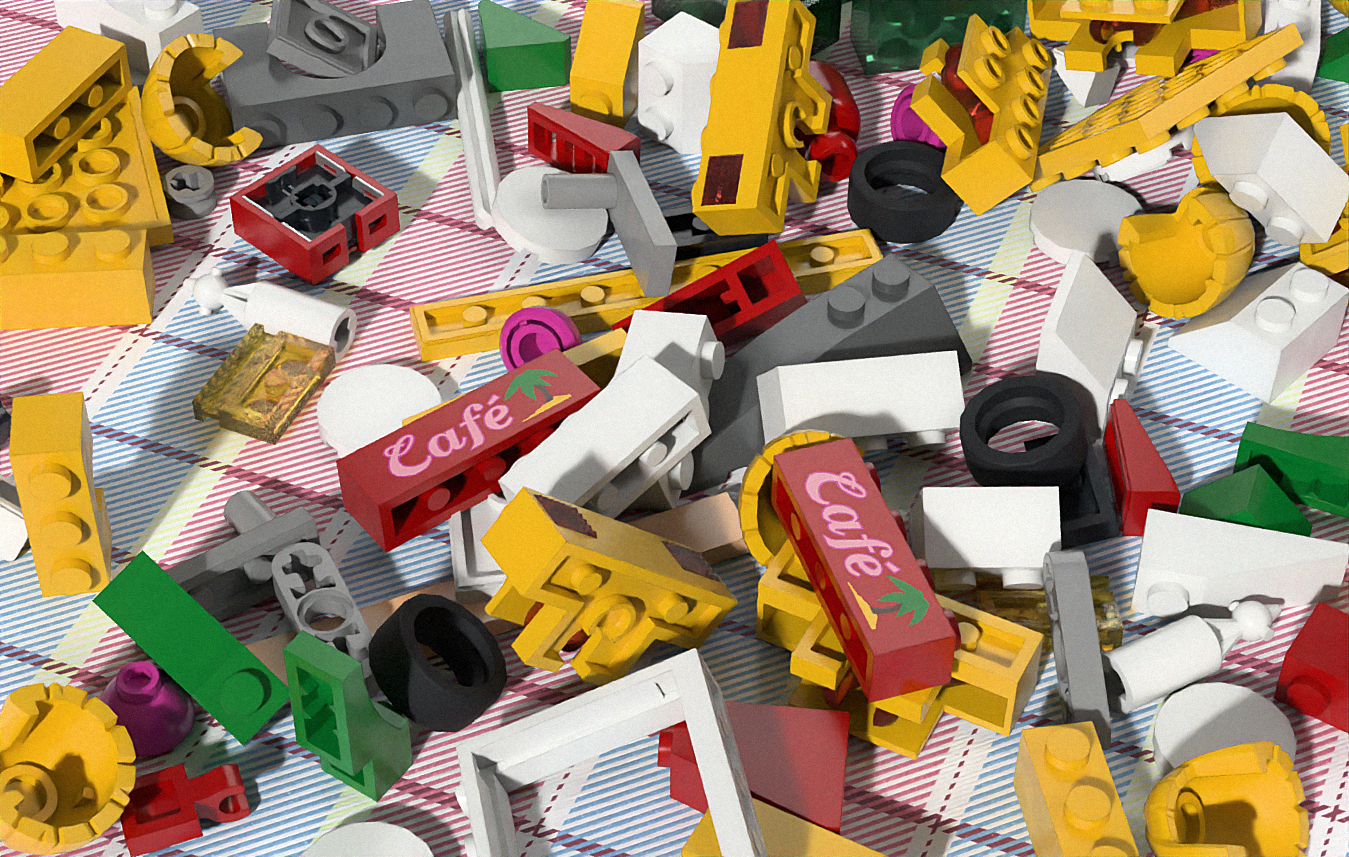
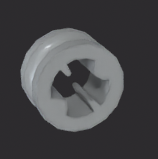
(189, 192)

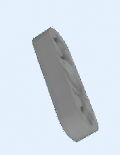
(329, 597)
(1076, 641)

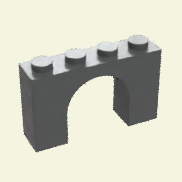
(402, 89)

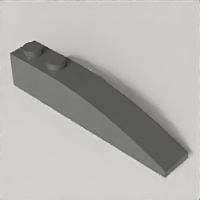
(868, 316)

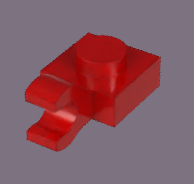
(168, 806)

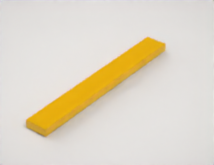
(604, 299)

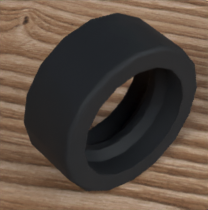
(894, 218)
(1020, 401)
(416, 685)

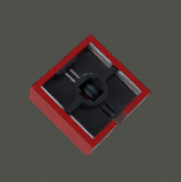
(314, 213)

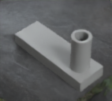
(632, 211)
(240, 570)

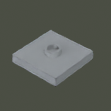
(321, 38)

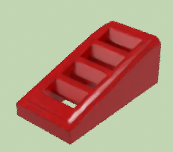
(590, 139)
(1135, 471)

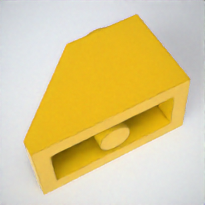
(607, 61)

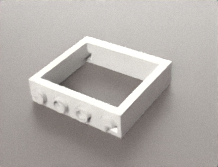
(597, 724)

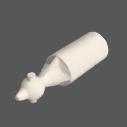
(277, 310)
(1180, 654)

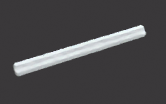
(473, 115)

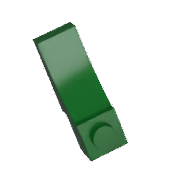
(1304, 466)
(193, 648)
(338, 721)

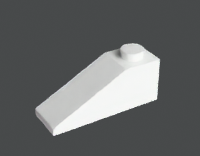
(1208, 564)

